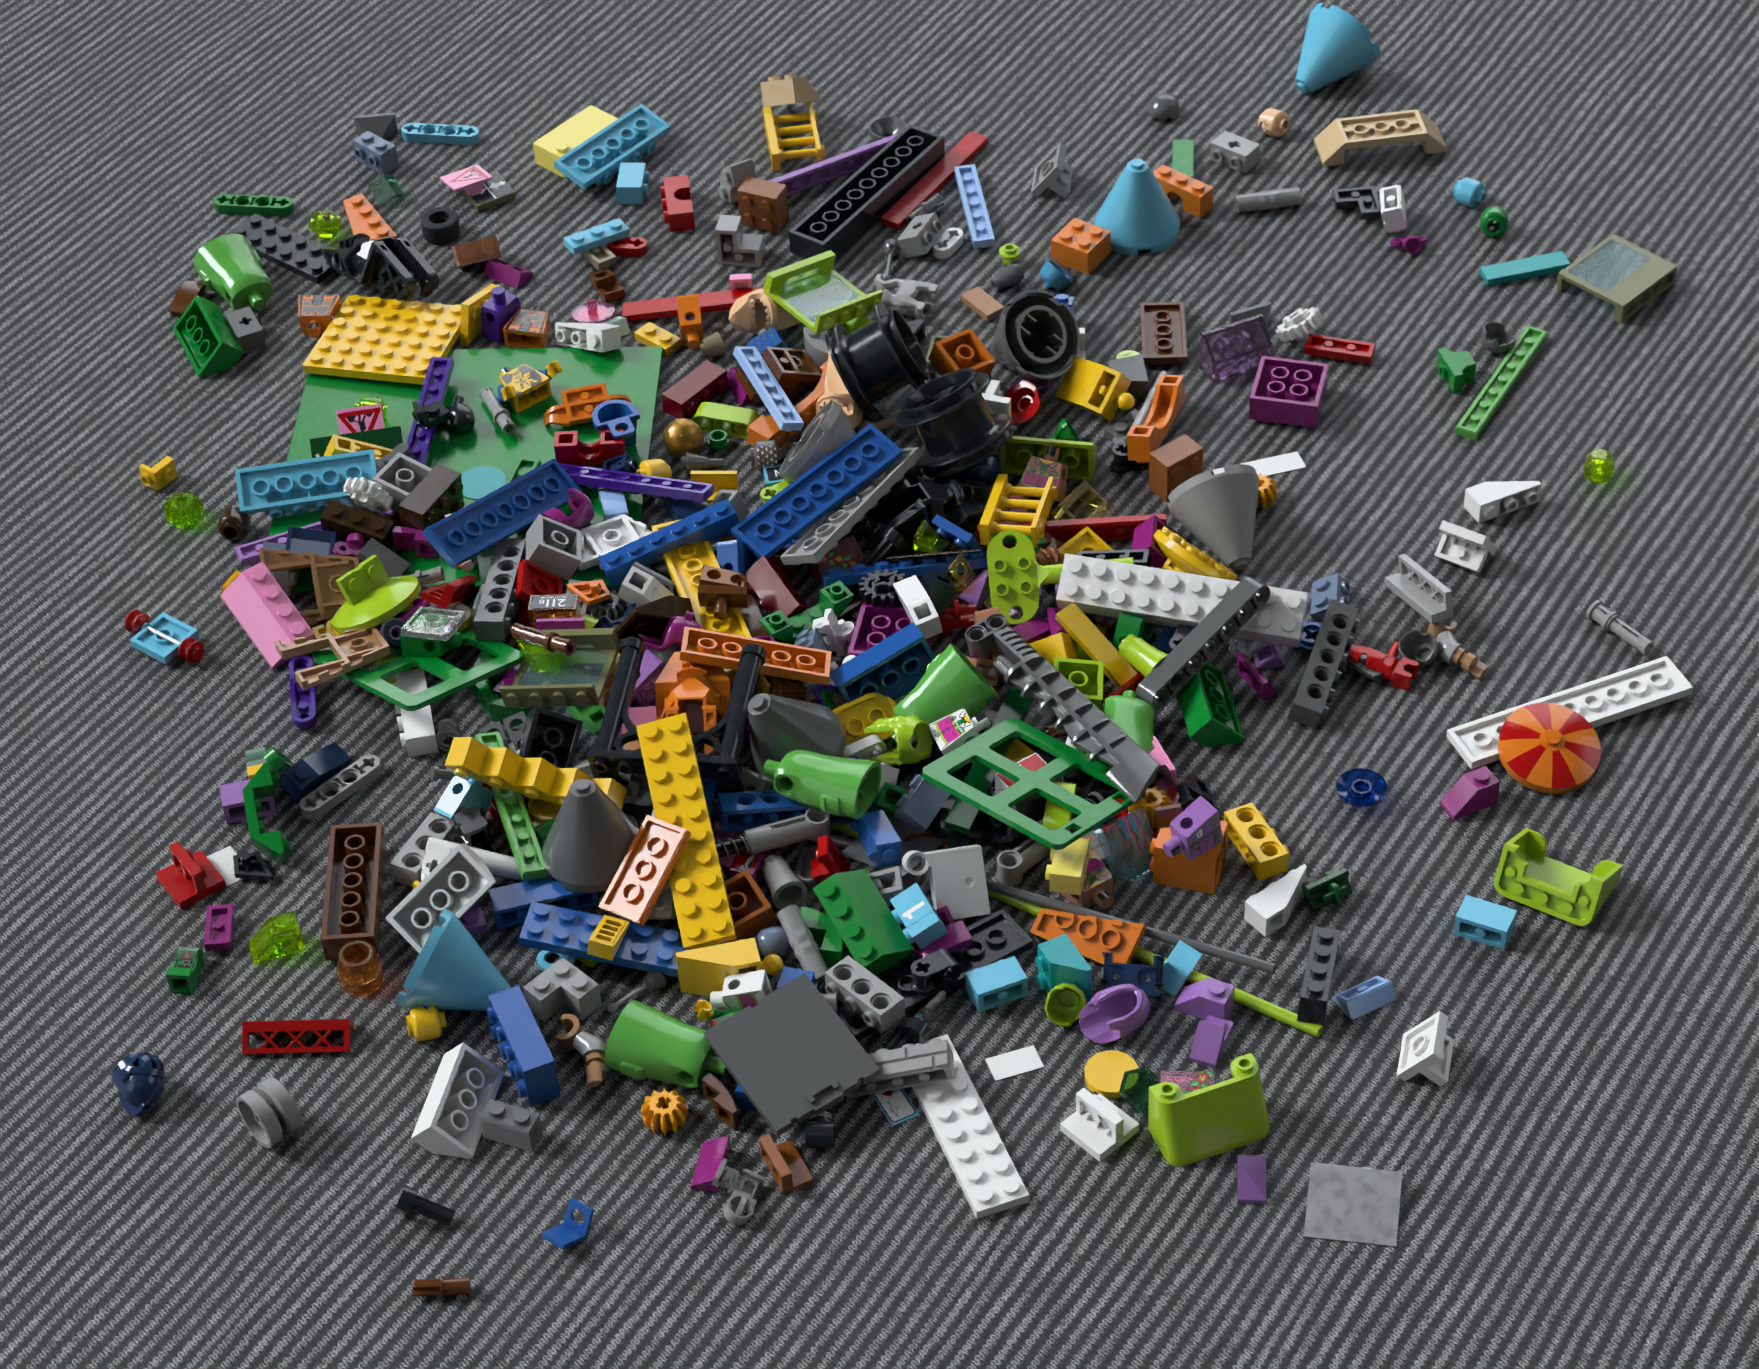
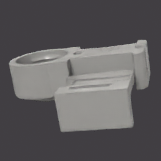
(742, 1191)

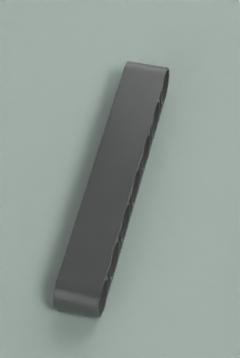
(1203, 642)

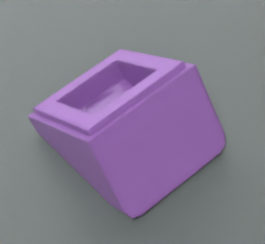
(1268, 657)

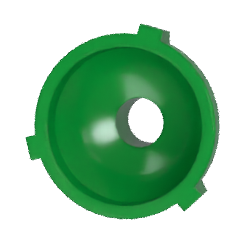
(1065, 432)

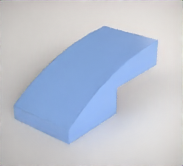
(612, 503)

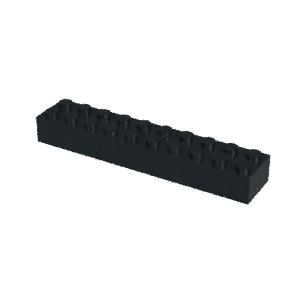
(867, 193)

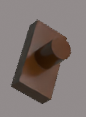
(722, 598)

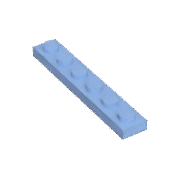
(974, 206)
(768, 389)

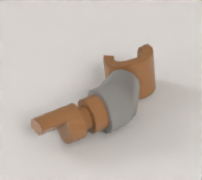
(1453, 652)
(588, 1045)

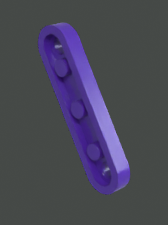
(302, 702)

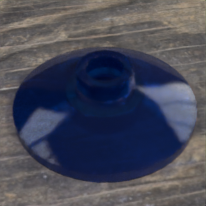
(1361, 787)

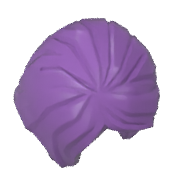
(1114, 1013)

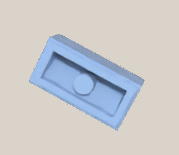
(1366, 997)

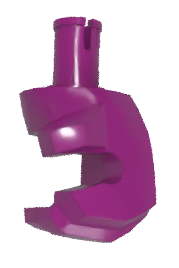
(581, 507)

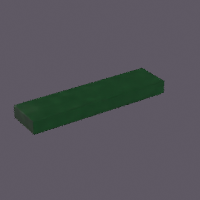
(383, 437)

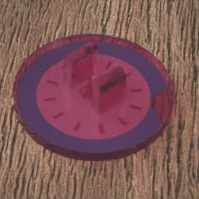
(593, 312)

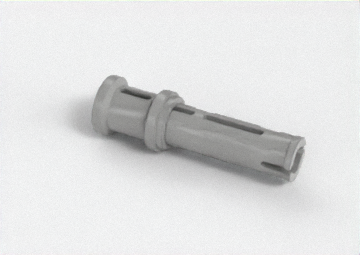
(1611, 622)

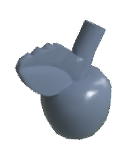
(772, 941)

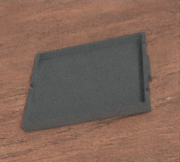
(791, 1054)

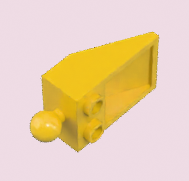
(1095, 389)
(707, 967)

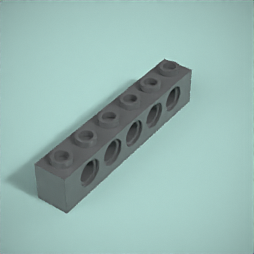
(499, 592)
(1323, 664)

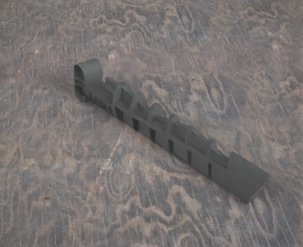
(1076, 714)

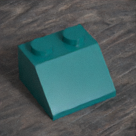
(1062, 963)

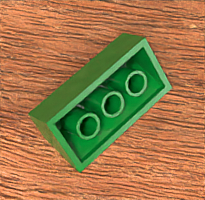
(207, 338)
(1210, 709)
(863, 920)

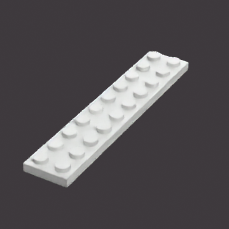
(1596, 701)

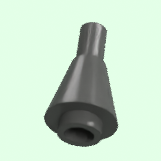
(695, 462)

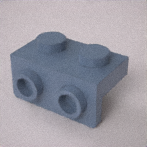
(1326, 589)

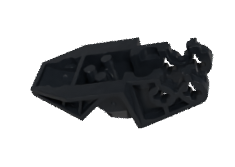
(383, 264)
(950, 497)

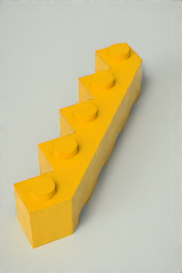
(527, 776)

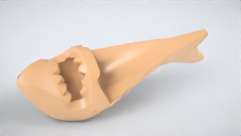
(759, 312)
(837, 391)

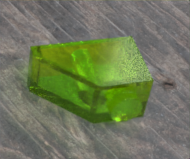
(539, 658)
(276, 938)

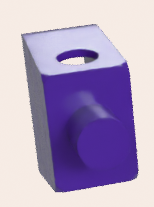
(497, 313)

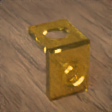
(961, 580)

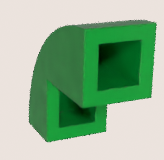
(824, 935)

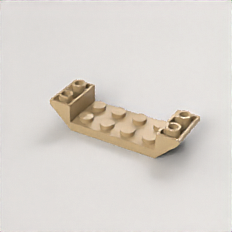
(1377, 131)

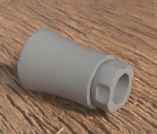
(782, 882)

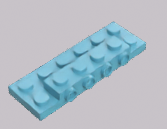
(618, 143)
(301, 483)

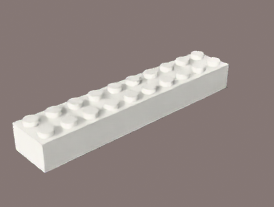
(1173, 598)

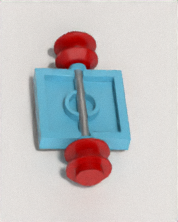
(163, 637)

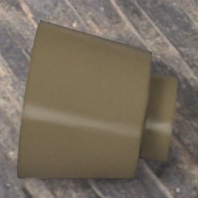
(713, 346)

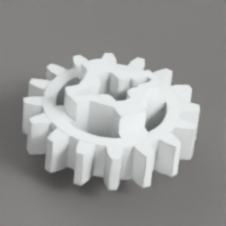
(1299, 324)
(368, 494)

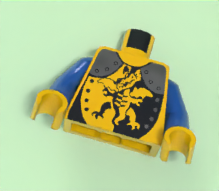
(526, 385)

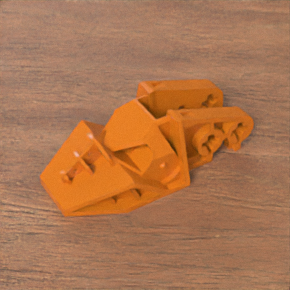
(692, 684)

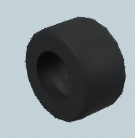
(440, 226)

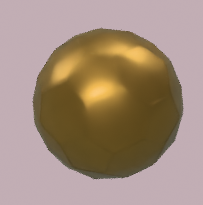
(682, 436)

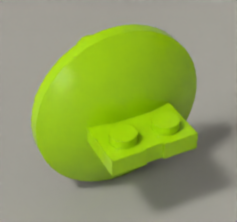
(373, 596)

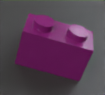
(1144, 539)

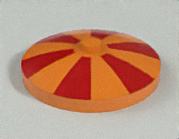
(1549, 748)

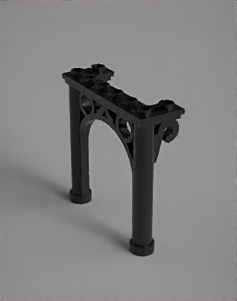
(722, 763)

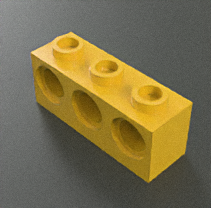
(1256, 841)

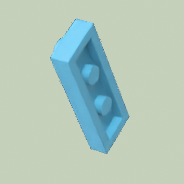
(596, 236)

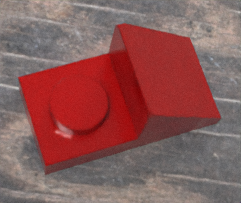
(828, 860)

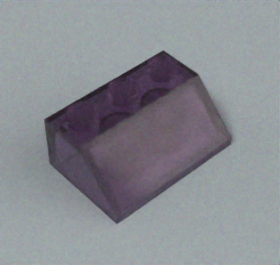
(1234, 348)

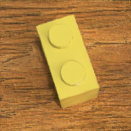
(1068, 867)

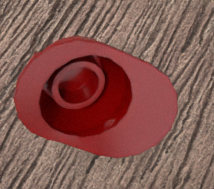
(1024, 402)

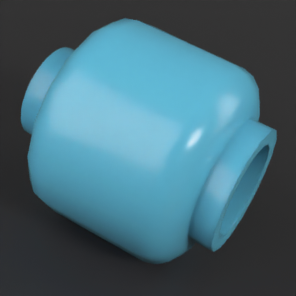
(1469, 192)

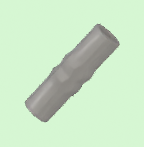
(1268, 199)
(802, 941)

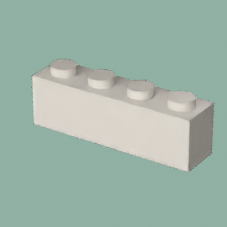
(417, 725)

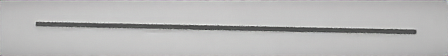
(1058, 905)

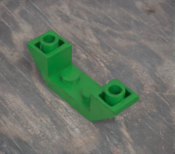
(780, 627)
(491, 702)
(258, 787)

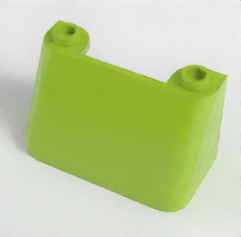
(1551, 885)
(1210, 1118)

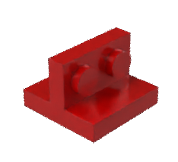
(534, 581)
(189, 876)

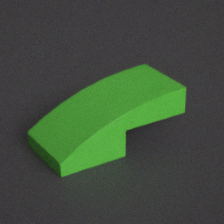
(590, 715)

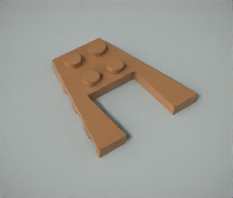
(324, 572)
(352, 649)

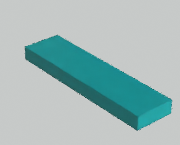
(1524, 268)

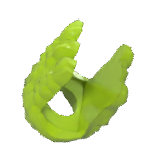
(904, 730)

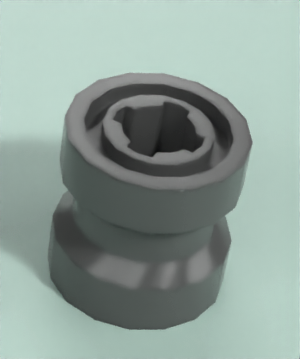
(446, 728)

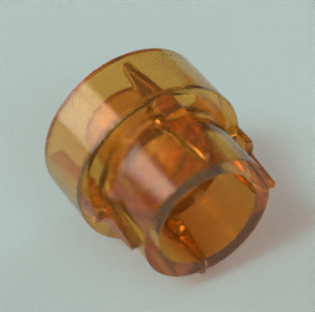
(359, 968)

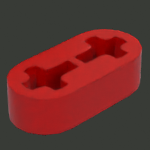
(629, 247)

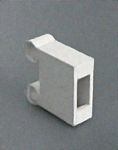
(955, 879)

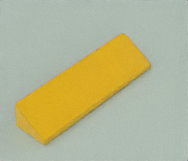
(1095, 644)

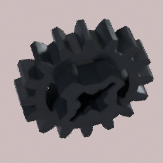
(879, 588)

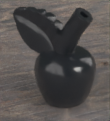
(461, 417)
(953, 838)

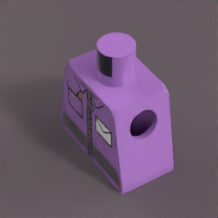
(1194, 830)

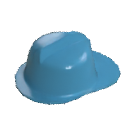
(1055, 274)

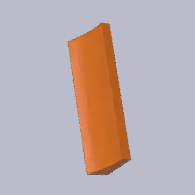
(781, 659)

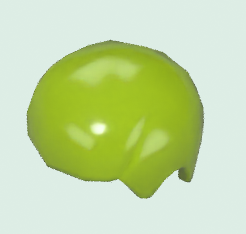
(1064, 1004)

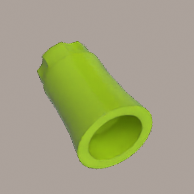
(1140, 654)

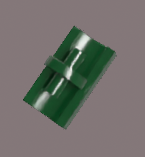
(1328, 889)

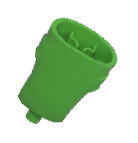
(234, 271)
(946, 687)
(1132, 717)
(826, 782)
(660, 1048)

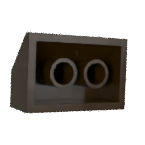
(347, 518)

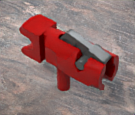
(1383, 666)

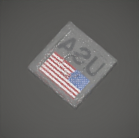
(433, 623)

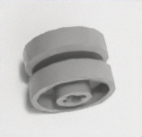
(269, 1112)

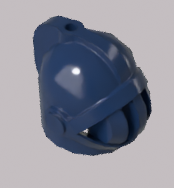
(139, 1085)

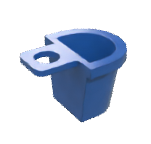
(617, 414)

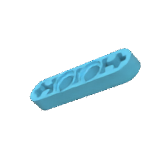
(440, 133)

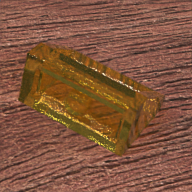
(1085, 493)

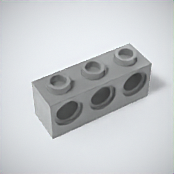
(407, 864)
(864, 994)

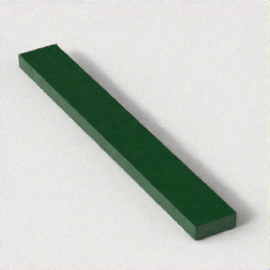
(963, 815)

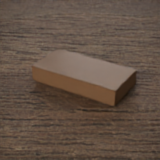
(982, 303)

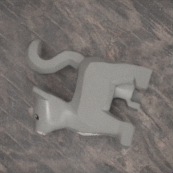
(910, 297)

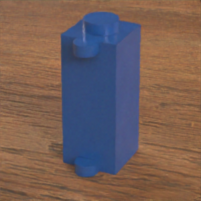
(879, 838)

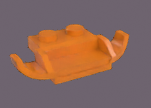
(579, 405)

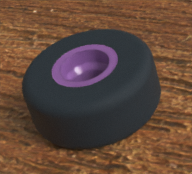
(387, 627)

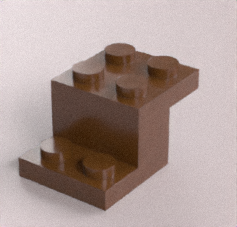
(788, 368)

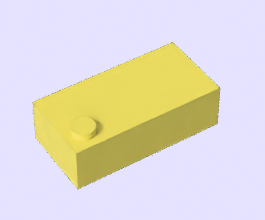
(569, 135)

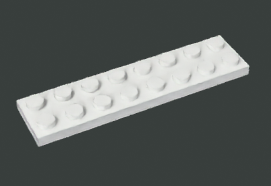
(971, 1142)

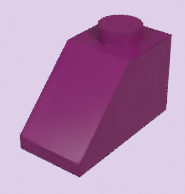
(1471, 793)

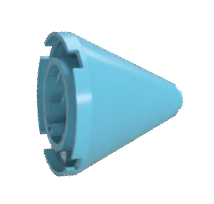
(1333, 48)
(1138, 212)
(451, 971)

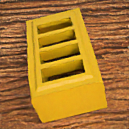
(606, 942)

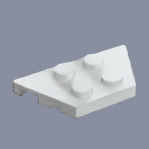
(607, 537)

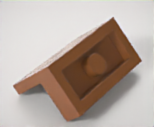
(784, 1164)

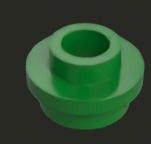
(718, 439)

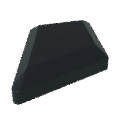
(251, 866)

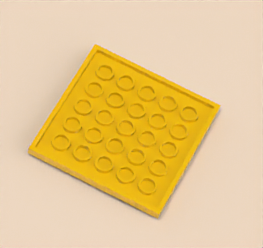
(385, 339)

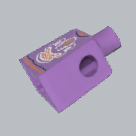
(645, 686)

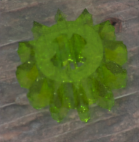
(183, 509)

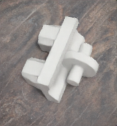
(837, 631)

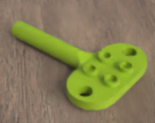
(1018, 577)

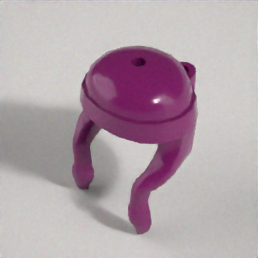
(673, 633)

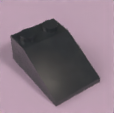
(550, 737)

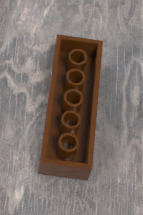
(353, 887)

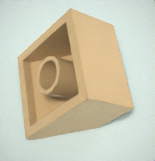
(787, 91)

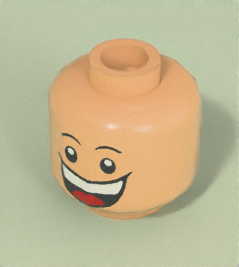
(1274, 122)

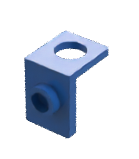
(570, 1231)

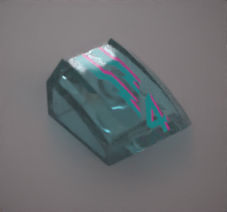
(1127, 844)

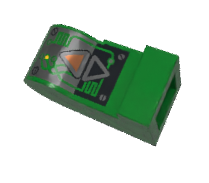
(186, 966)

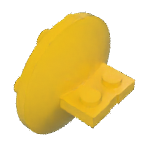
(1188, 558)

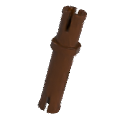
(550, 641)

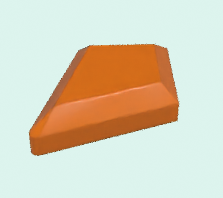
(590, 592)

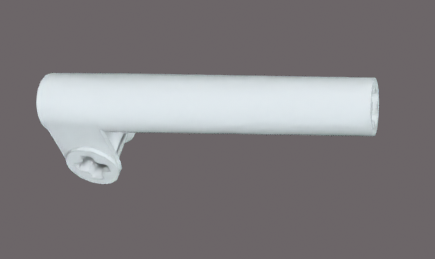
(497, 863)

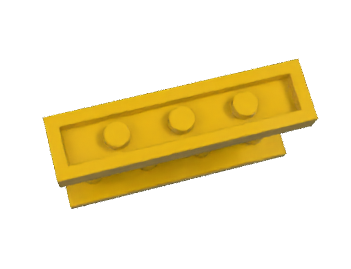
(775, 143)
(998, 502)

